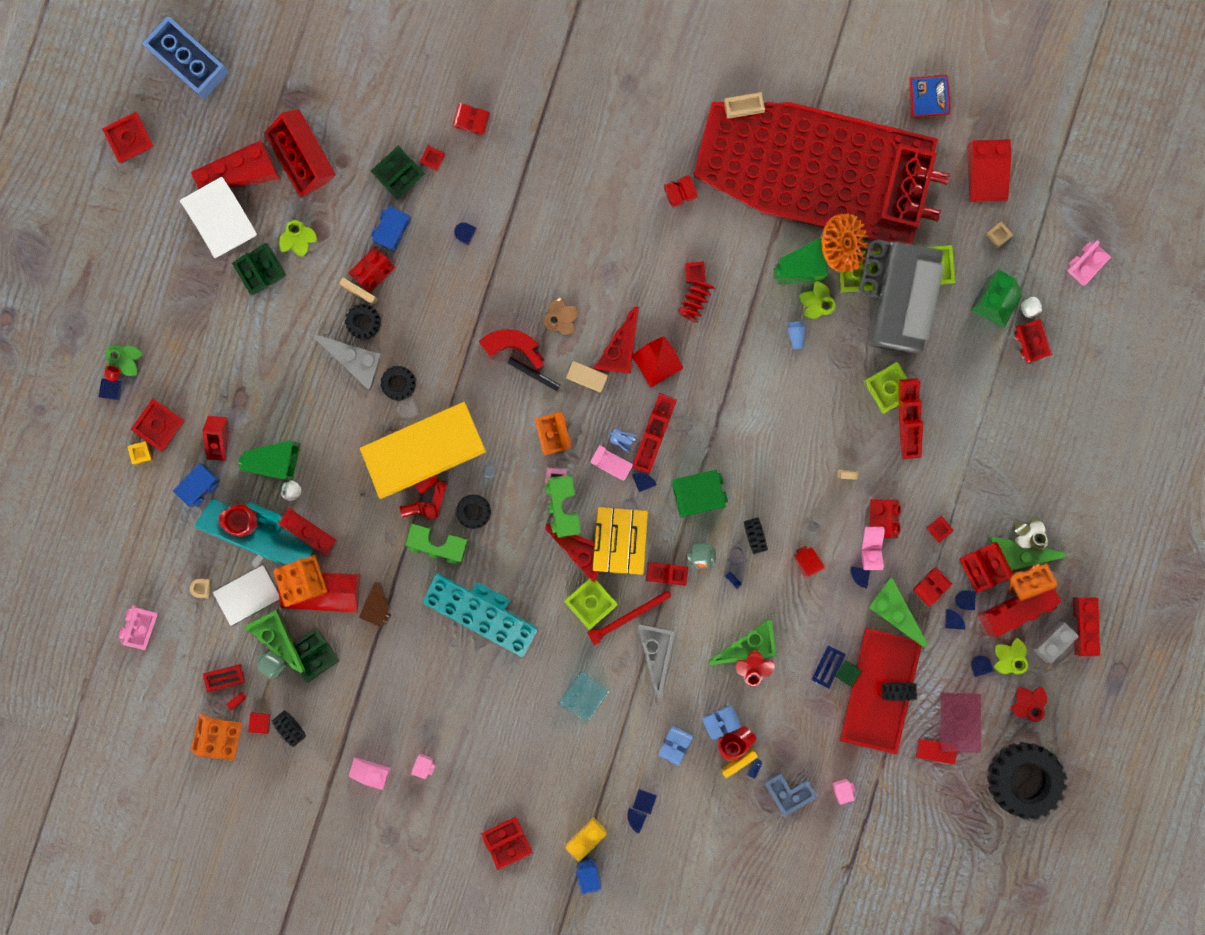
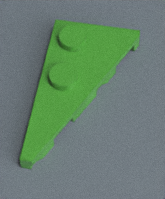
(1021, 558)
(893, 608)
(273, 632)
(759, 639)

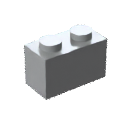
(1055, 642)

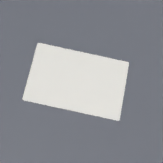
(246, 595)

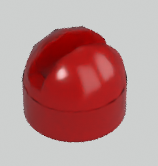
(112, 373)

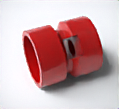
(680, 191)

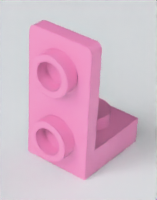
(611, 463)
(872, 548)

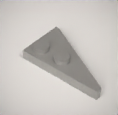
(357, 361)
(657, 649)

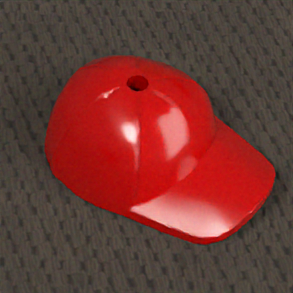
(738, 742)

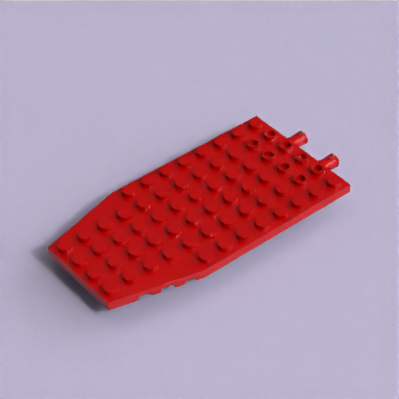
(821, 165)

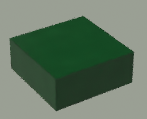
(849, 673)

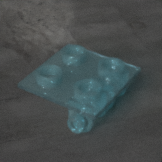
(583, 696)

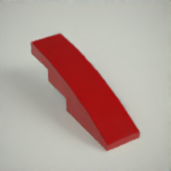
(910, 418)
(654, 433)

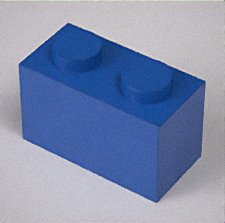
(390, 229)
(197, 485)
(588, 875)

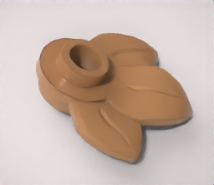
(564, 316)

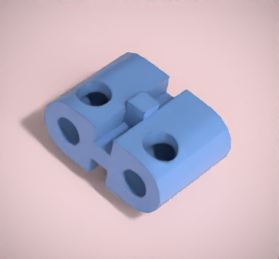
(721, 722)
(675, 745)

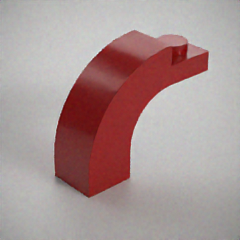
(509, 338)

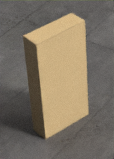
(744, 105)
(358, 291)
(586, 377)

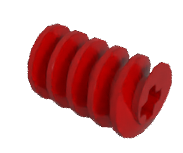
(695, 300)

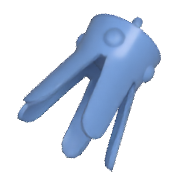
(622, 439)

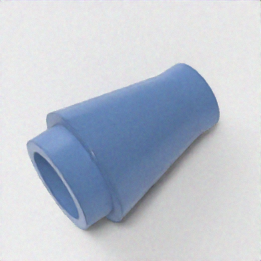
(797, 333)

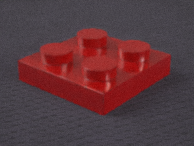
(128, 137)
(157, 425)

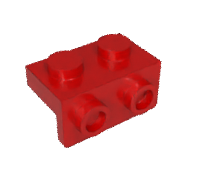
(372, 269)
(1033, 341)
(886, 514)

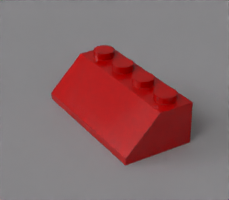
(299, 152)
(341, 594)

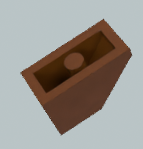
(376, 607)

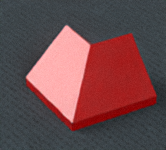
(657, 361)

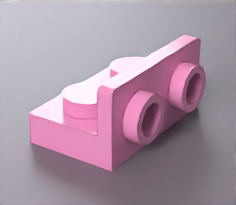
(1089, 262)
(137, 627)

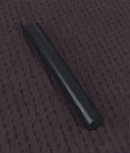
(534, 374)

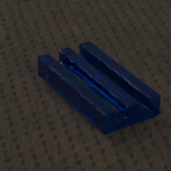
(835, 669)

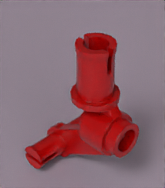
(429, 510)

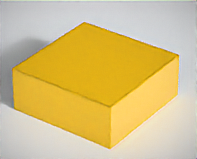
(140, 452)

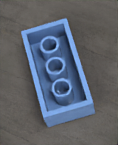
(185, 57)

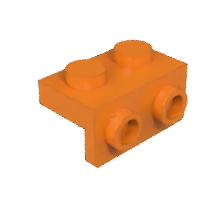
(553, 433)

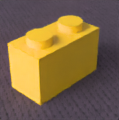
(586, 839)

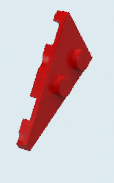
(619, 353)
(579, 550)

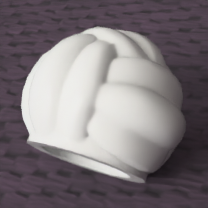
(1031, 307)
(290, 490)

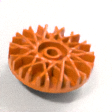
(844, 243)

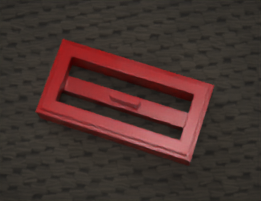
(240, 673)

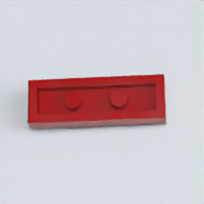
(306, 531)

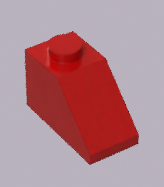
(216, 437)
(808, 561)

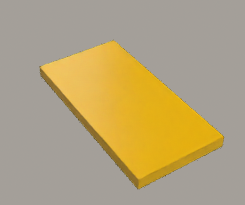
(422, 450)

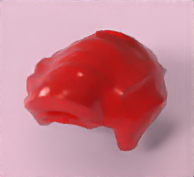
(238, 520)

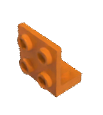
(300, 580)
(1032, 582)
(216, 738)

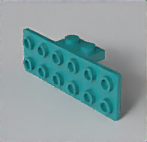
(267, 540)
(481, 612)

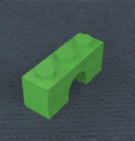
(559, 489)
(452, 550)

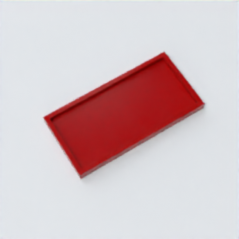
(868, 717)

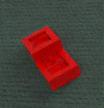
(666, 573)

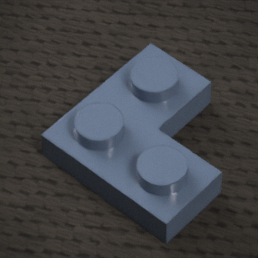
(789, 799)

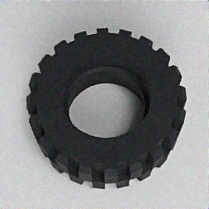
(1045, 798)

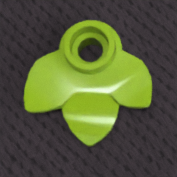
(297, 241)
(815, 300)
(1009, 656)

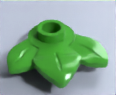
(125, 359)

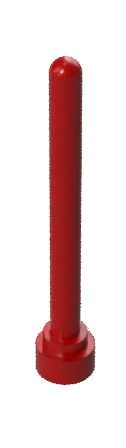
(597, 635)

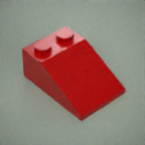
(989, 170)

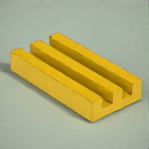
(736, 765)

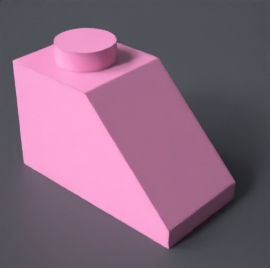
(369, 773)

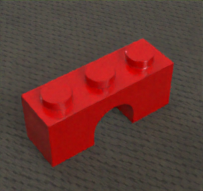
(1087, 615)

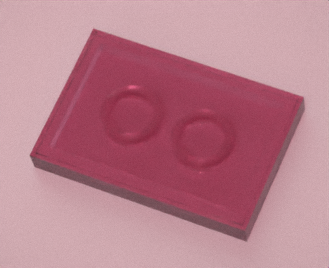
(961, 722)

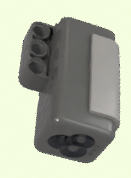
(904, 292)

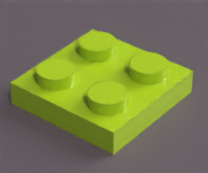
(885, 387)
(590, 603)

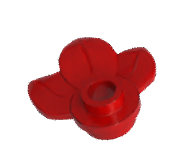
(754, 666)
(1028, 701)

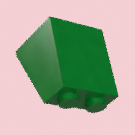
(802, 265)
(998, 298)
(272, 460)
(699, 493)

